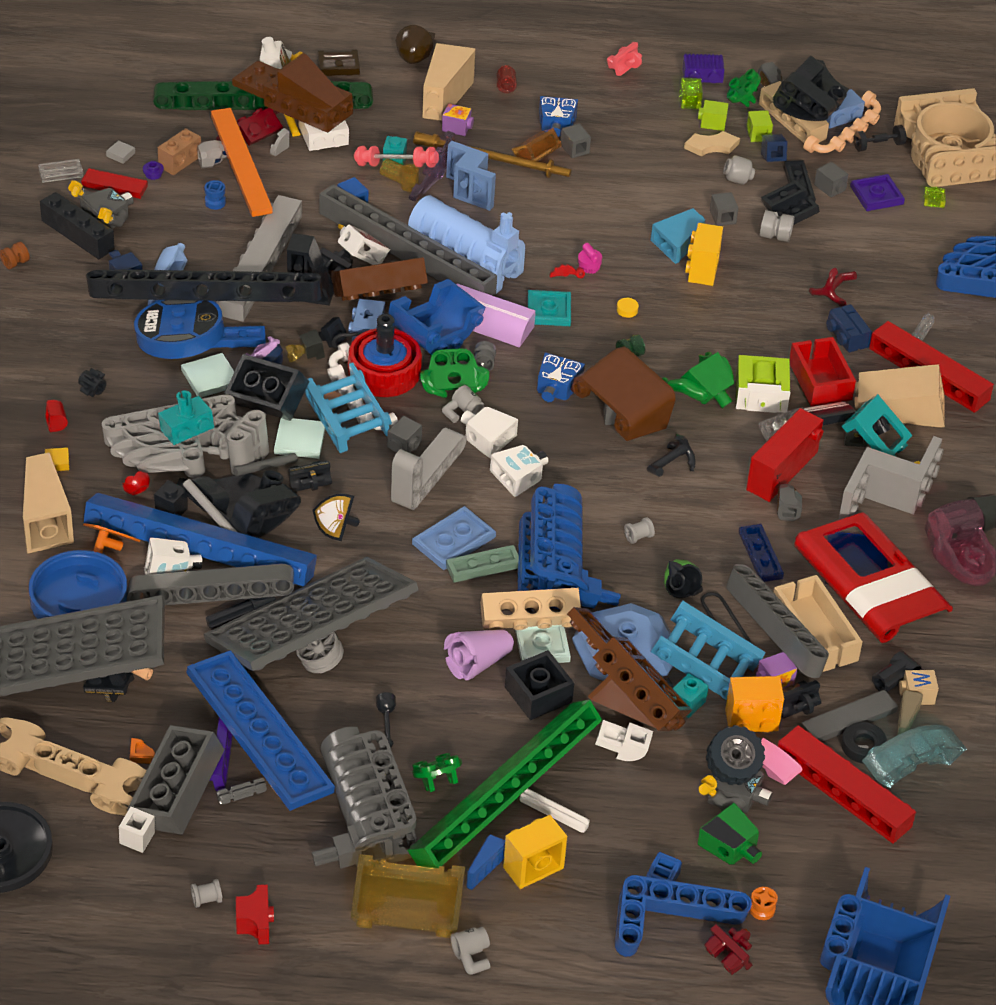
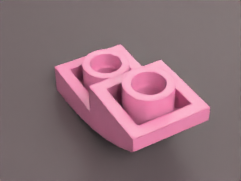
(779, 764)

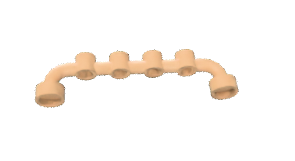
(860, 124)

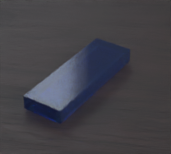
(761, 552)

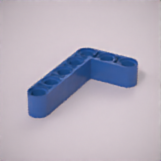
(672, 904)

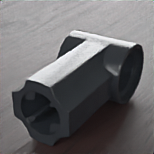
(894, 672)

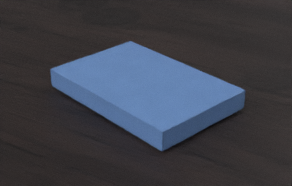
(454, 537)

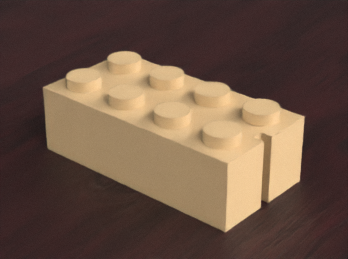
(823, 619)

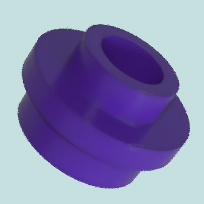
(153, 170)

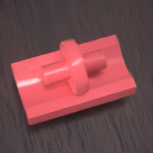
(625, 59)

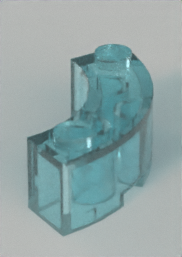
(905, 751)

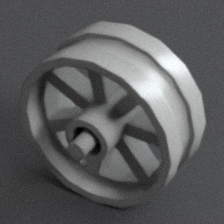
(324, 654)

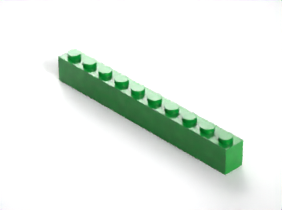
(505, 785)

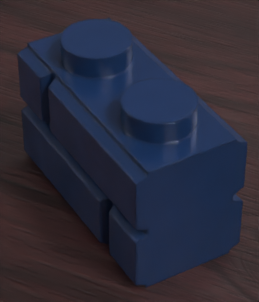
(849, 328)

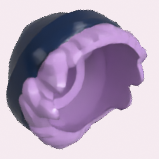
(269, 351)

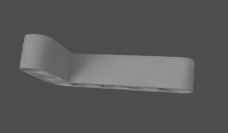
(416, 475)

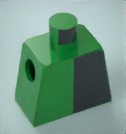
(731, 836)

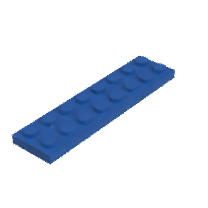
(260, 730)

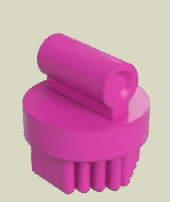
(589, 259)

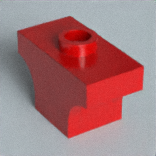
(254, 914)

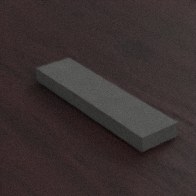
(863, 710)

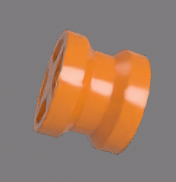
(759, 898)

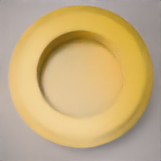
(627, 307)

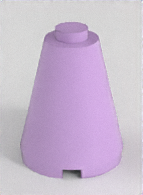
(475, 651)

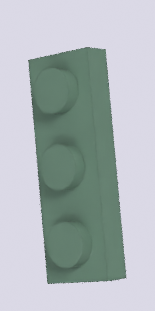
(483, 563)

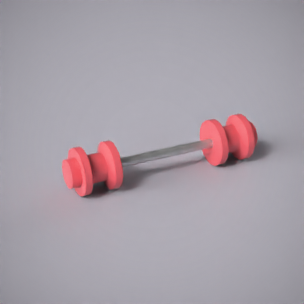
(419, 156)

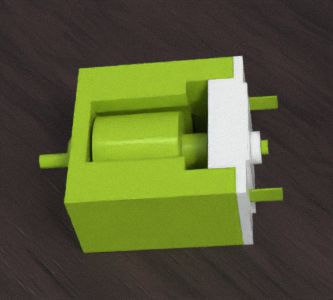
(762, 383)

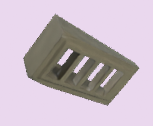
(908, 710)

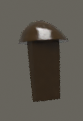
(414, 43)

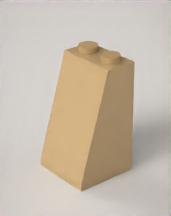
(447, 78)
(910, 392)
(45, 507)

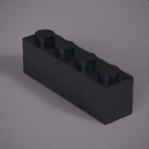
(77, 225)

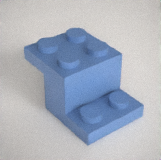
(470, 175)

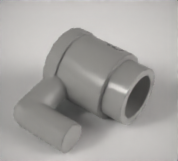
(465, 400)
(469, 943)

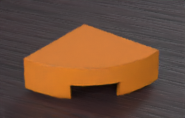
(141, 752)

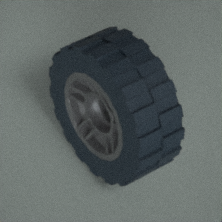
(735, 741)

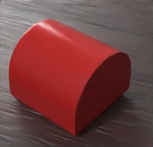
(55, 416)

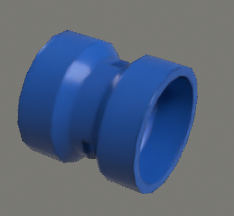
(215, 195)

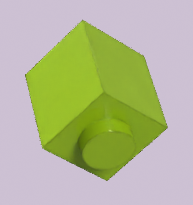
(713, 115)

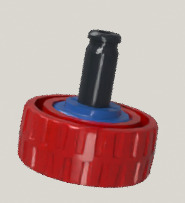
(387, 358)

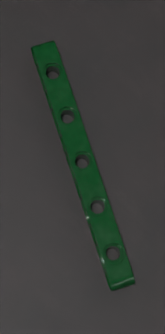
(222, 95)

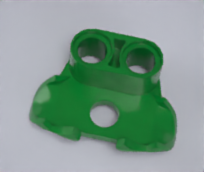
(436, 380)

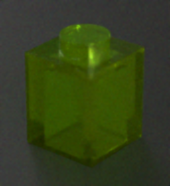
(691, 93)

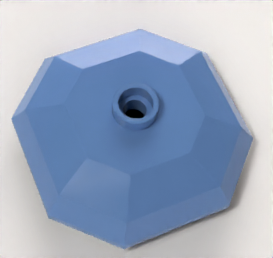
(631, 622)

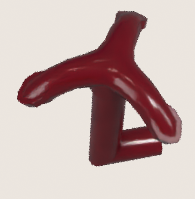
(832, 283)

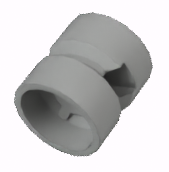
(777, 226)

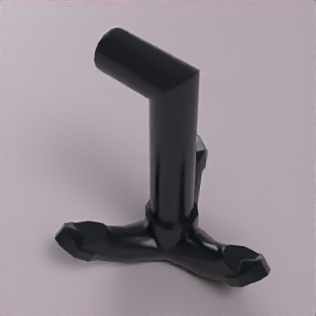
(679, 448)

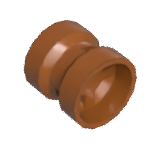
(16, 254)

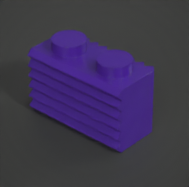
(707, 67)

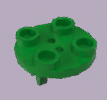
(742, 88)
(443, 764)

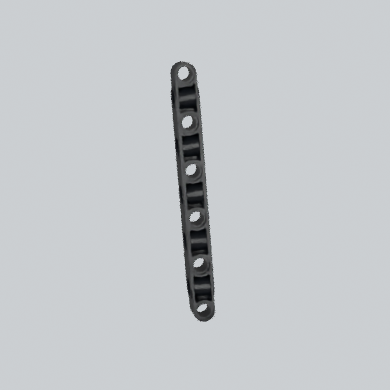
(220, 285)

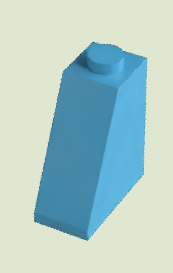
(675, 233)

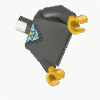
(104, 204)
(742, 795)

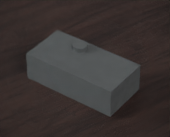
(178, 777)

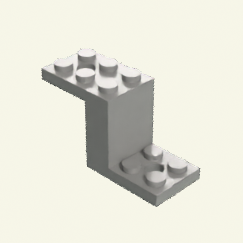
(891, 480)

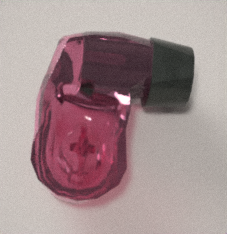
(960, 541)

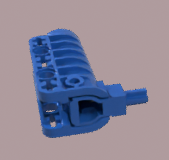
(557, 547)

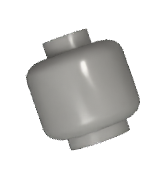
(739, 170)

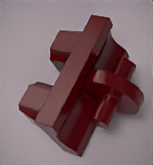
(737, 956)

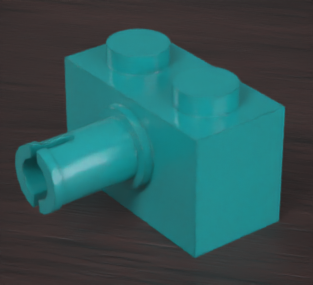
(186, 419)

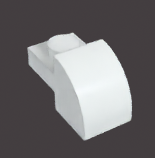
(628, 742)

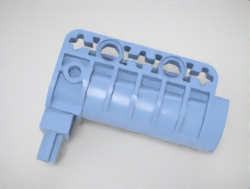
(493, 249)

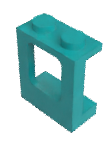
(867, 415)

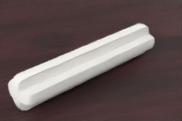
(554, 809)

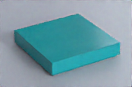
(550, 307)

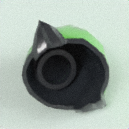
(682, 579)

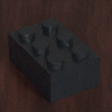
(267, 387)

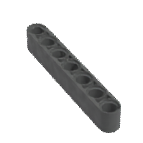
(214, 584)
(777, 621)

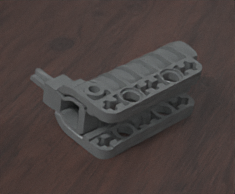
(365, 796)

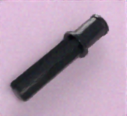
(224, 616)

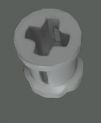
(639, 530)
(206, 893)

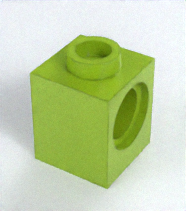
(758, 124)

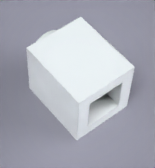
(136, 829)

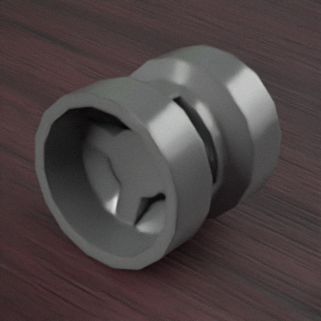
(485, 354)

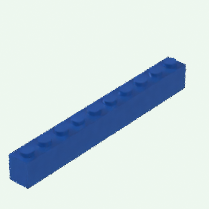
(202, 538)

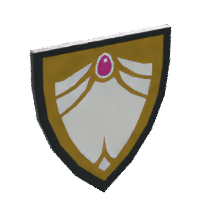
(333, 515)

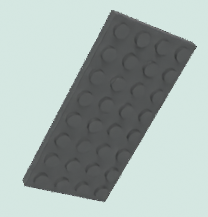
(311, 613)
(82, 645)

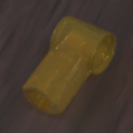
(406, 174)

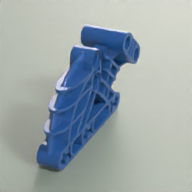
(970, 267)

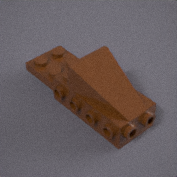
(298, 92)
(632, 682)

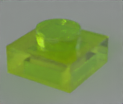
(934, 197)

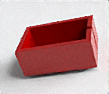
(824, 376)

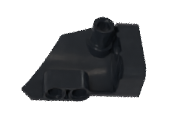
(810, 92)
(248, 501)

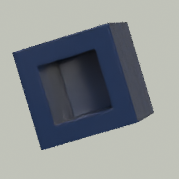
(774, 147)

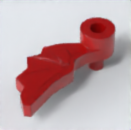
(565, 270)

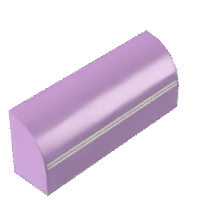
(503, 318)

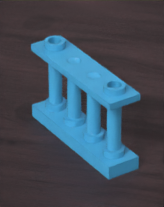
(332, 422)
(714, 634)

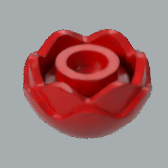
(136, 484)

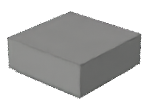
(120, 152)

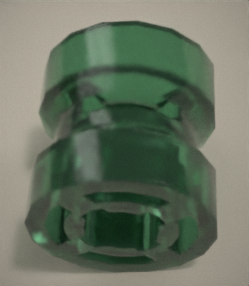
(634, 344)

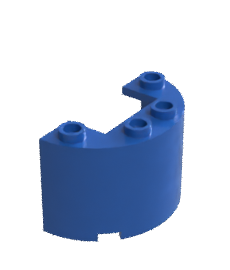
(441, 321)

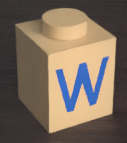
(922, 682)

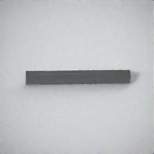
(265, 464)

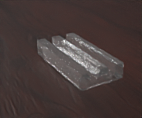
(60, 170)

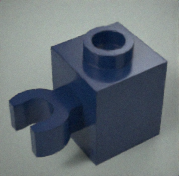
(124, 262)

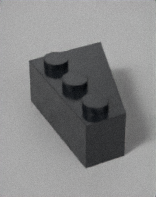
(305, 257)

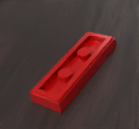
(121, 184)

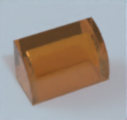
(538, 145)

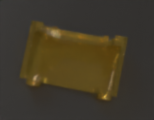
(408, 896)

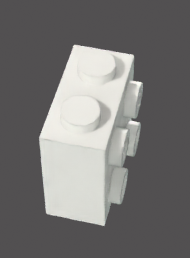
(318, 139)

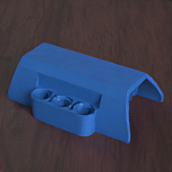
(879, 951)

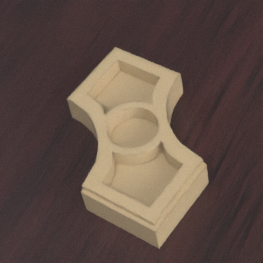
(704, 144)

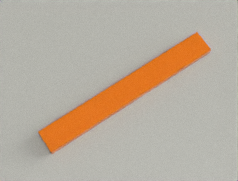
(241, 162)

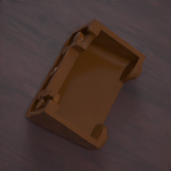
(630, 390)

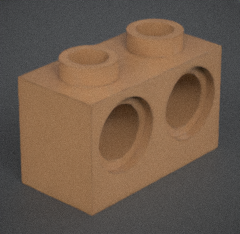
(179, 151)

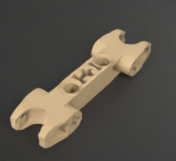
(105, 782)

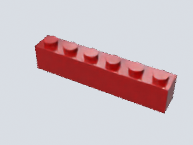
(908, 351)
(848, 785)

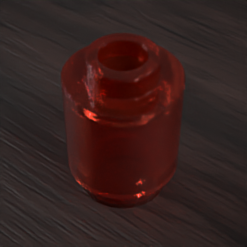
(506, 79)

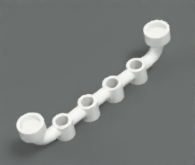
(337, 372)

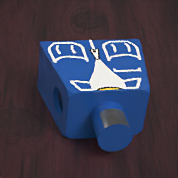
(557, 113)
(557, 377)

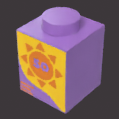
(457, 119)
(780, 666)

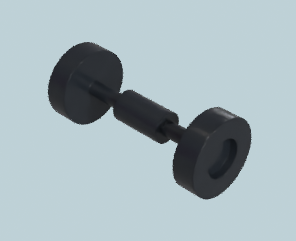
(898, 136)

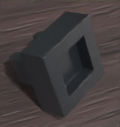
(331, 330)

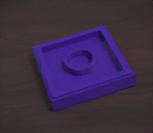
(877, 192)

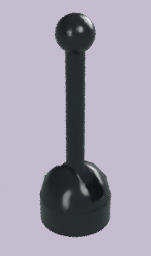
(386, 704)

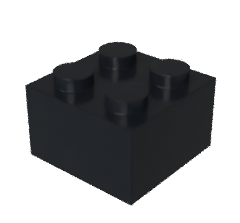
(539, 685)

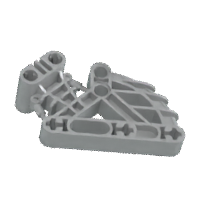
(143, 445)

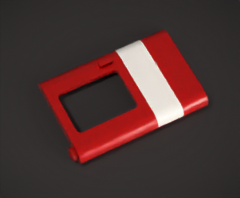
(882, 598)

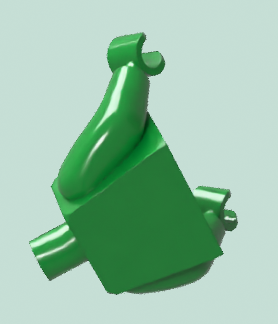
(706, 380)

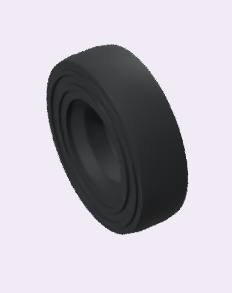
(861, 729)

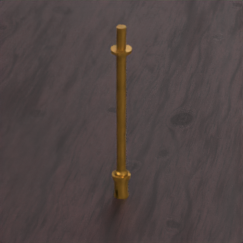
(435, 141)

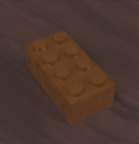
(379, 277)

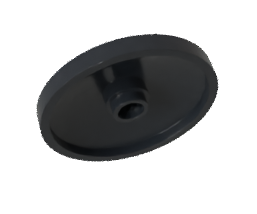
(24, 845)

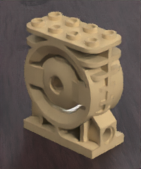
(949, 137)

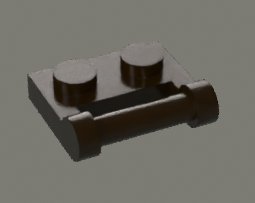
(339, 63)

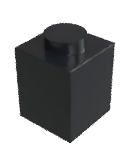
(171, 498)

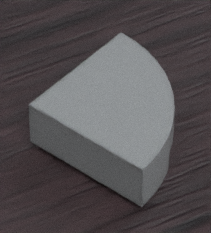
(281, 143)

